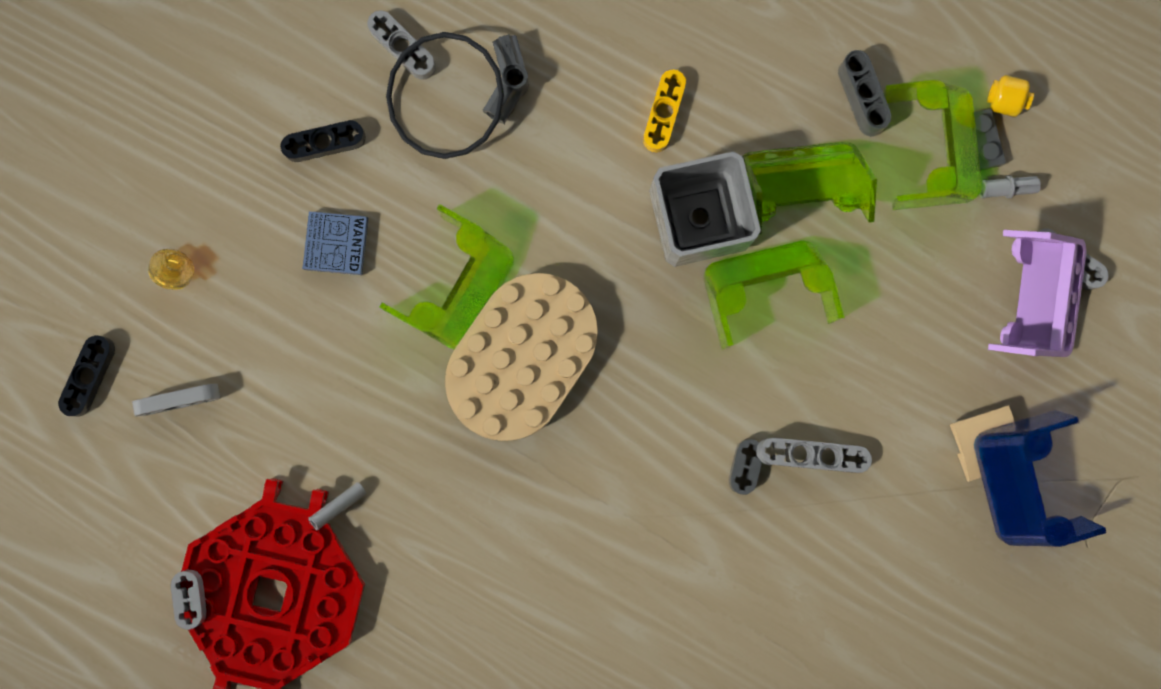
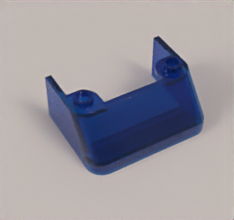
(1012, 488)

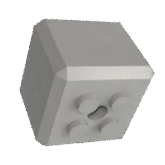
(720, 190)

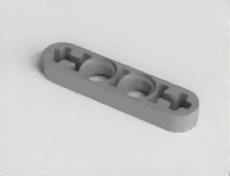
(814, 452)

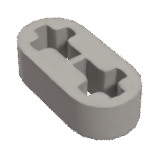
(181, 600)

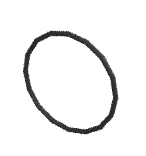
(391, 82)

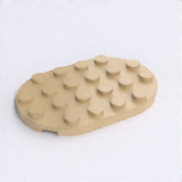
(521, 357)

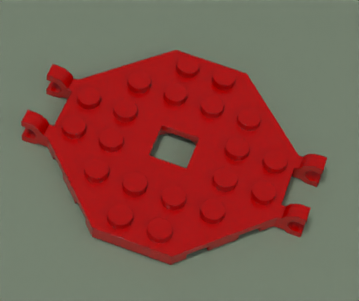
(319, 604)

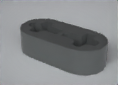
(738, 465)

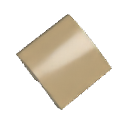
(968, 429)

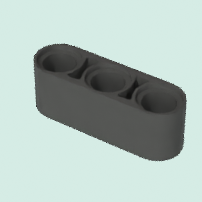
(867, 80)

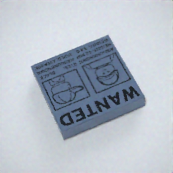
(335, 243)

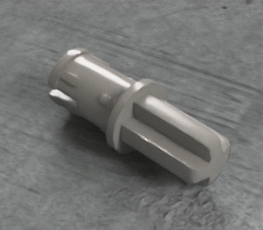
(1010, 186)

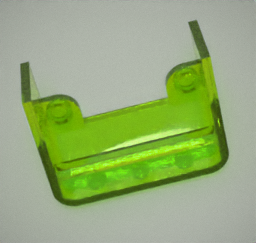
(811, 175)
(962, 177)
(728, 277)
(478, 281)

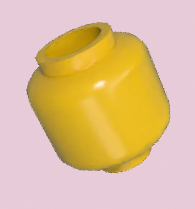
(1010, 96)

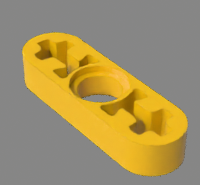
(677, 94)

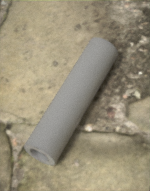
(337, 506)

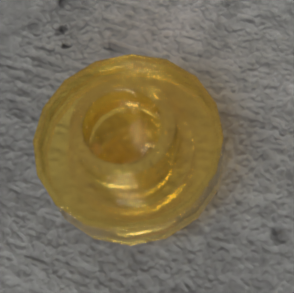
(171, 269)

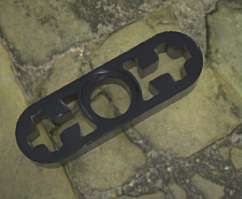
(304, 153)
(86, 399)

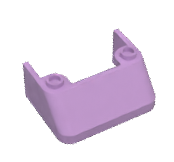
(1047, 294)

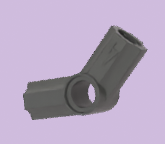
(510, 65)

